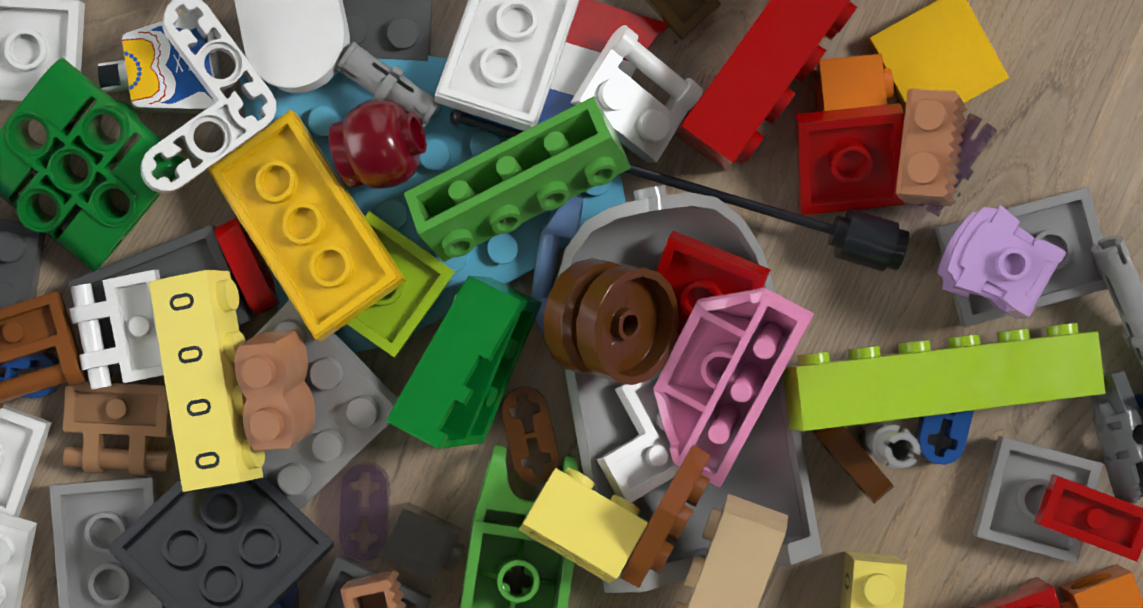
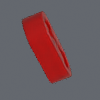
(247, 266)

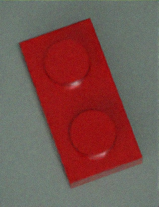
(1092, 517)

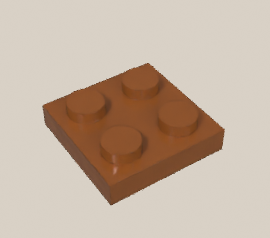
(669, 518)

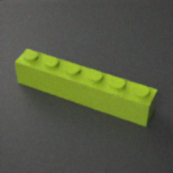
(942, 379)

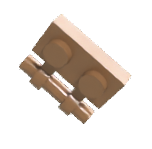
(117, 410)

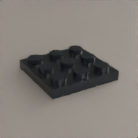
(221, 546)

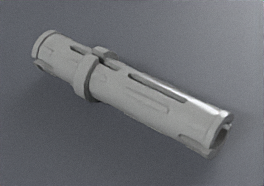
(1123, 287)
(889, 444)

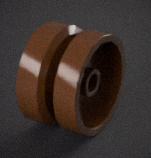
(611, 320)

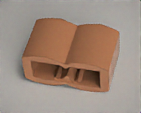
(272, 379)

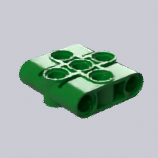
(58, 104)

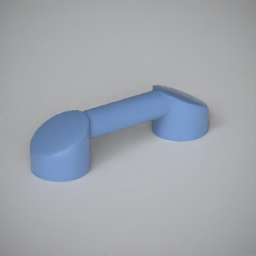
(560, 223)

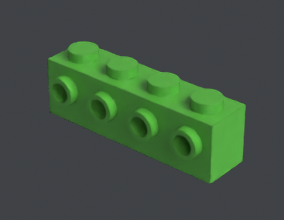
(517, 180)

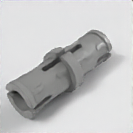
(386, 83)

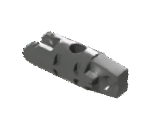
(1120, 436)

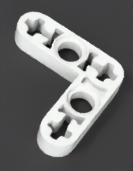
(222, 113)

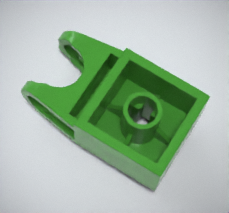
(499, 545)

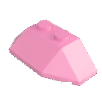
(725, 373)

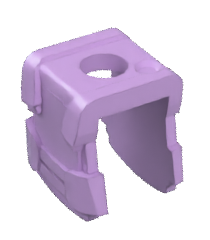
(998, 262)

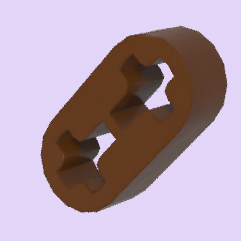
(518, 437)
(854, 462)

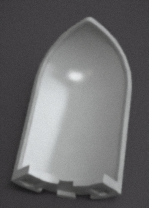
(772, 460)

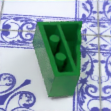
(466, 365)

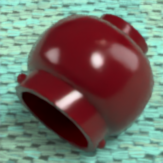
(377, 145)

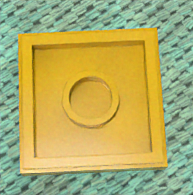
(940, 51)

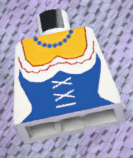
(157, 73)

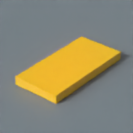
(306, 225)

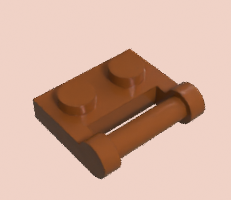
(32, 330)

